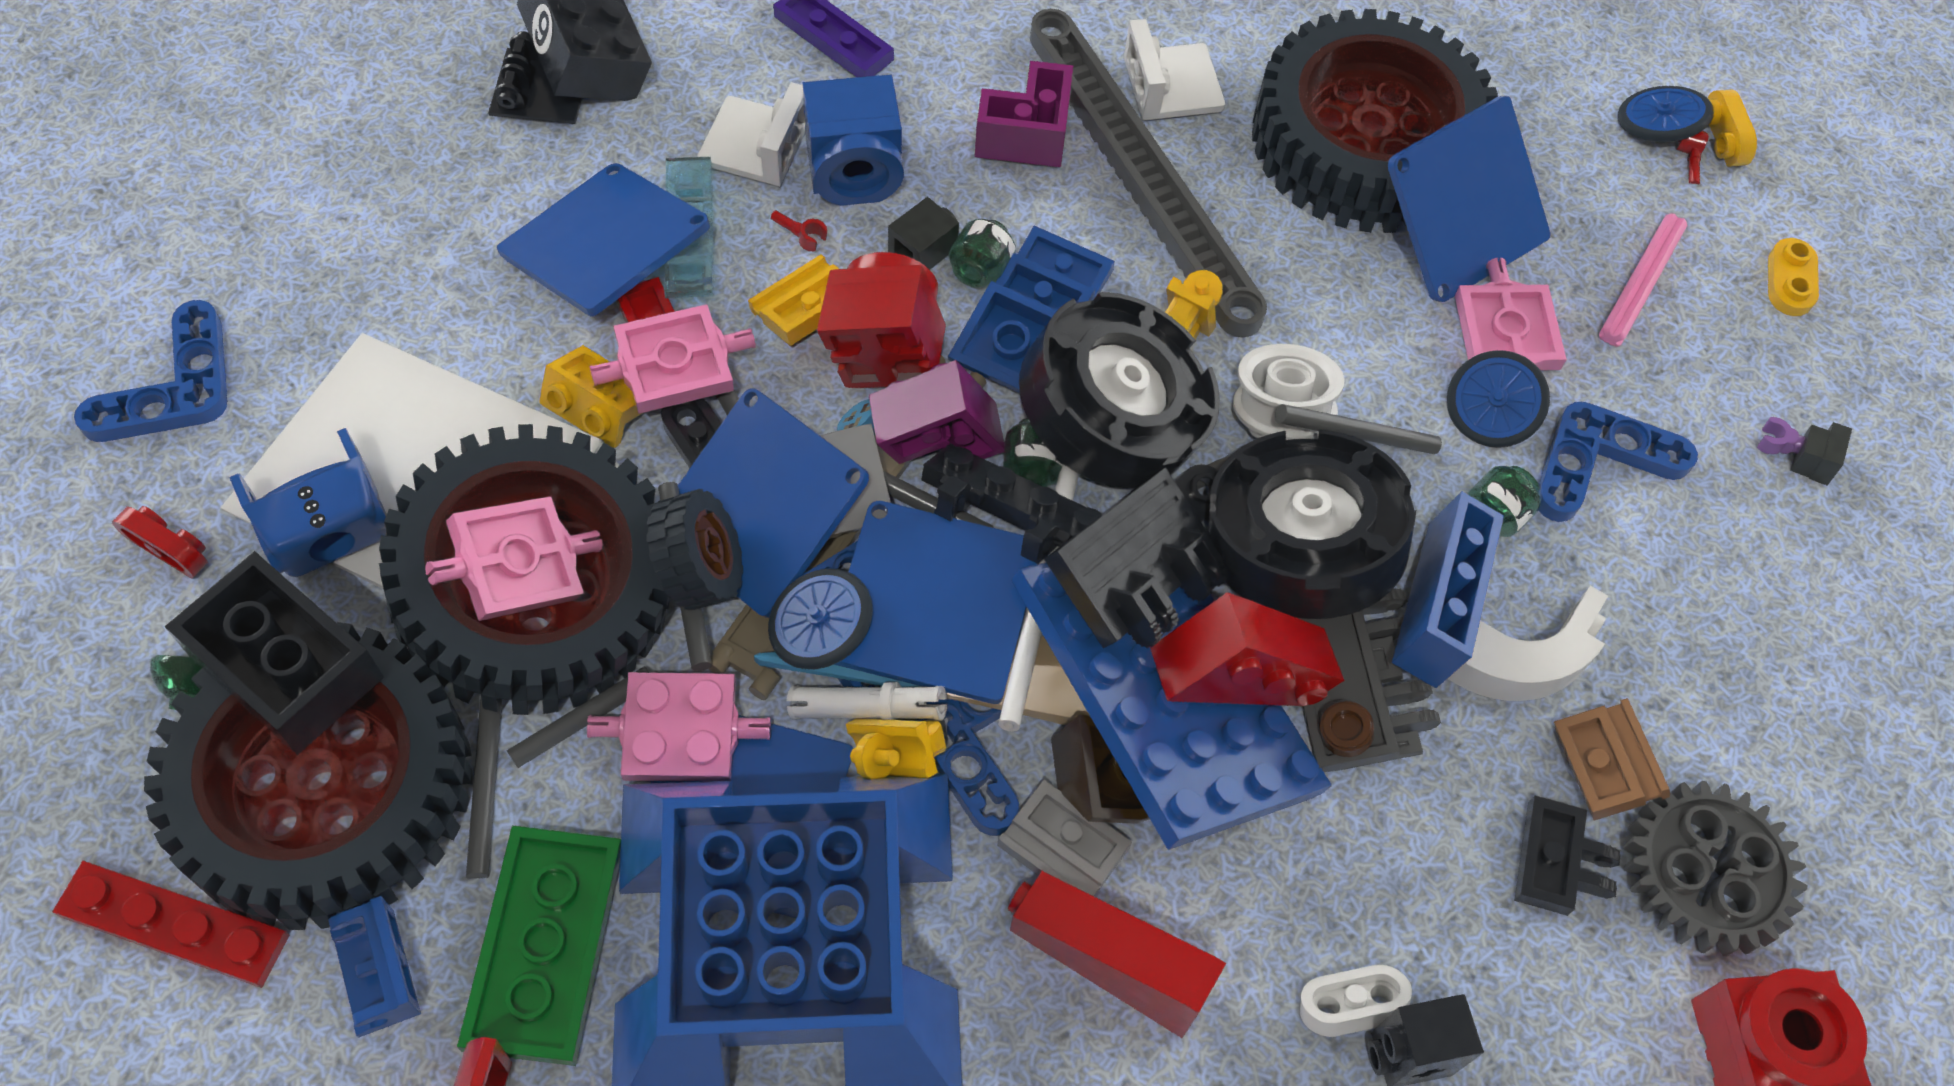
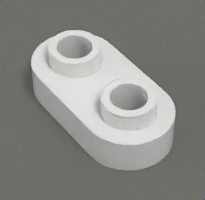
(1351, 999)

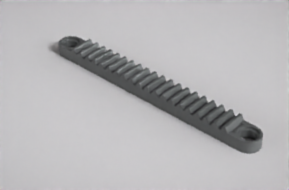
(1147, 171)

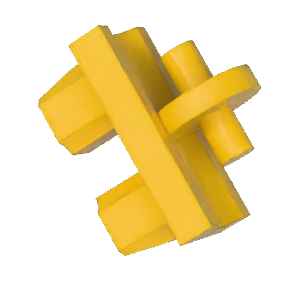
(1195, 301)
(895, 747)

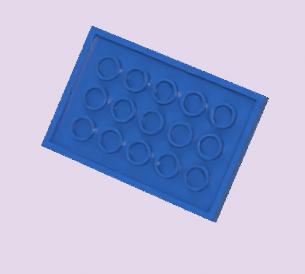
(1186, 761)

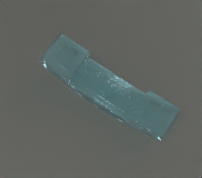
(692, 269)

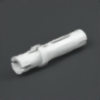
(883, 702)

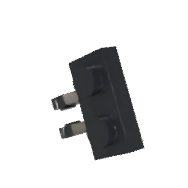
(1553, 855)

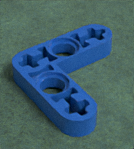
(176, 395)
(1587, 444)
(964, 723)

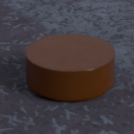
(1347, 729)

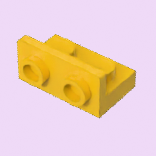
(594, 409)

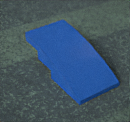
(1023, 301)

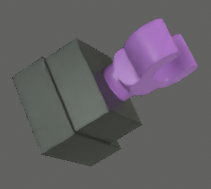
(1817, 453)

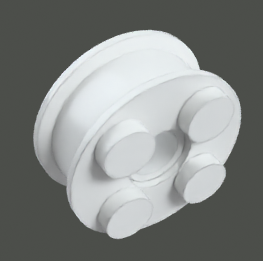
(1289, 377)

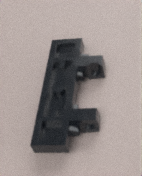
(1039, 510)

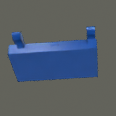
(374, 966)

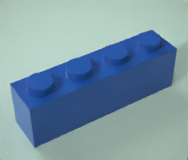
(1448, 590)

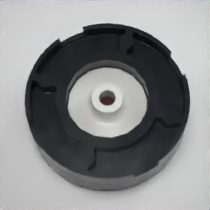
(1117, 390)
(1312, 523)

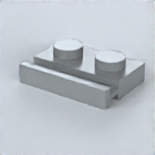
(1058, 840)

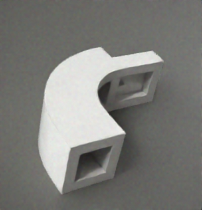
(1534, 669)

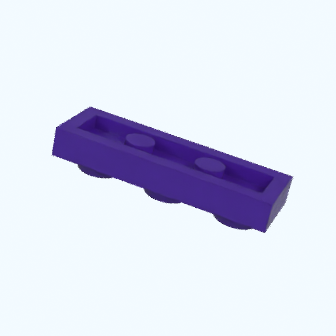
(836, 35)

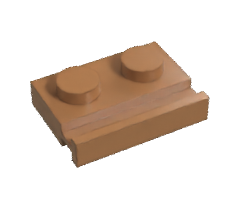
(1611, 759)

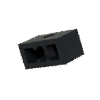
(1425, 1041)

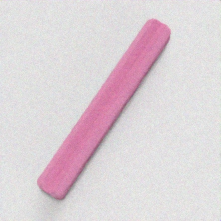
(1643, 280)

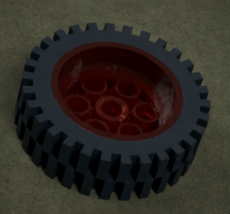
(1347, 102)
(499, 655)
(225, 830)

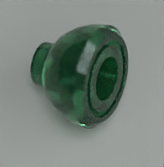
(174, 675)

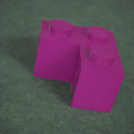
(1027, 124)
(935, 411)

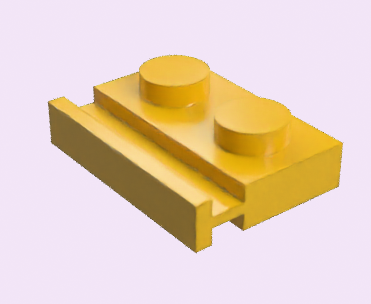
(795, 302)

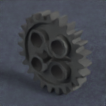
(1760, 891)

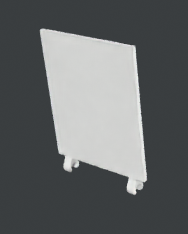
(398, 419)

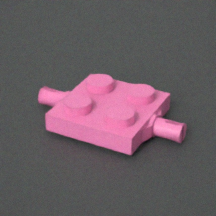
(1510, 319)
(673, 358)
(514, 557)
(678, 727)

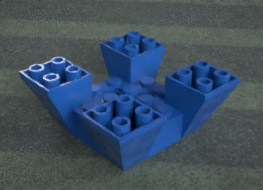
(711, 985)

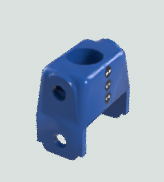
(316, 514)

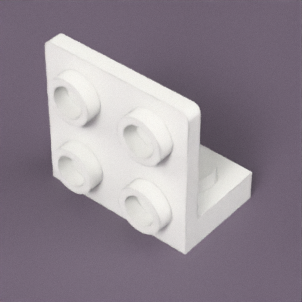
(1171, 78)
(757, 138)

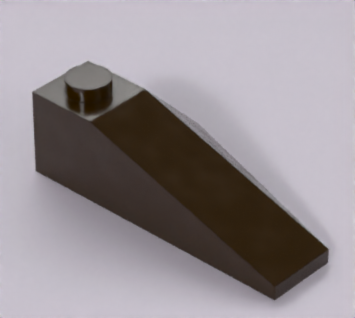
(1092, 776)

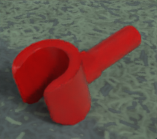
(1694, 147)
(810, 226)

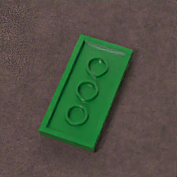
(543, 944)

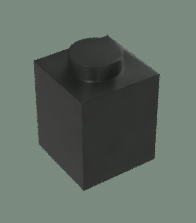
(924, 233)

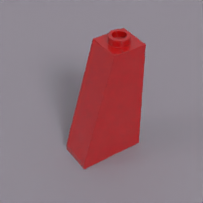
(1116, 951)

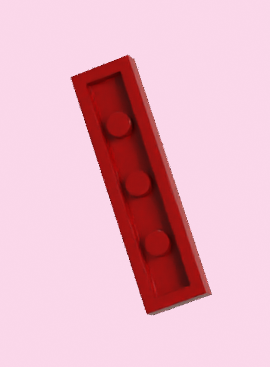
(171, 923)

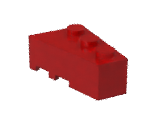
(1246, 656)

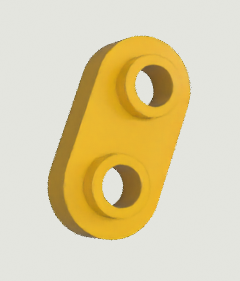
(1732, 128)
(1793, 277)

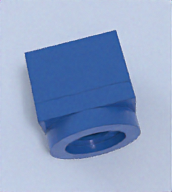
(853, 139)

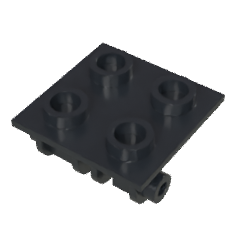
(525, 90)

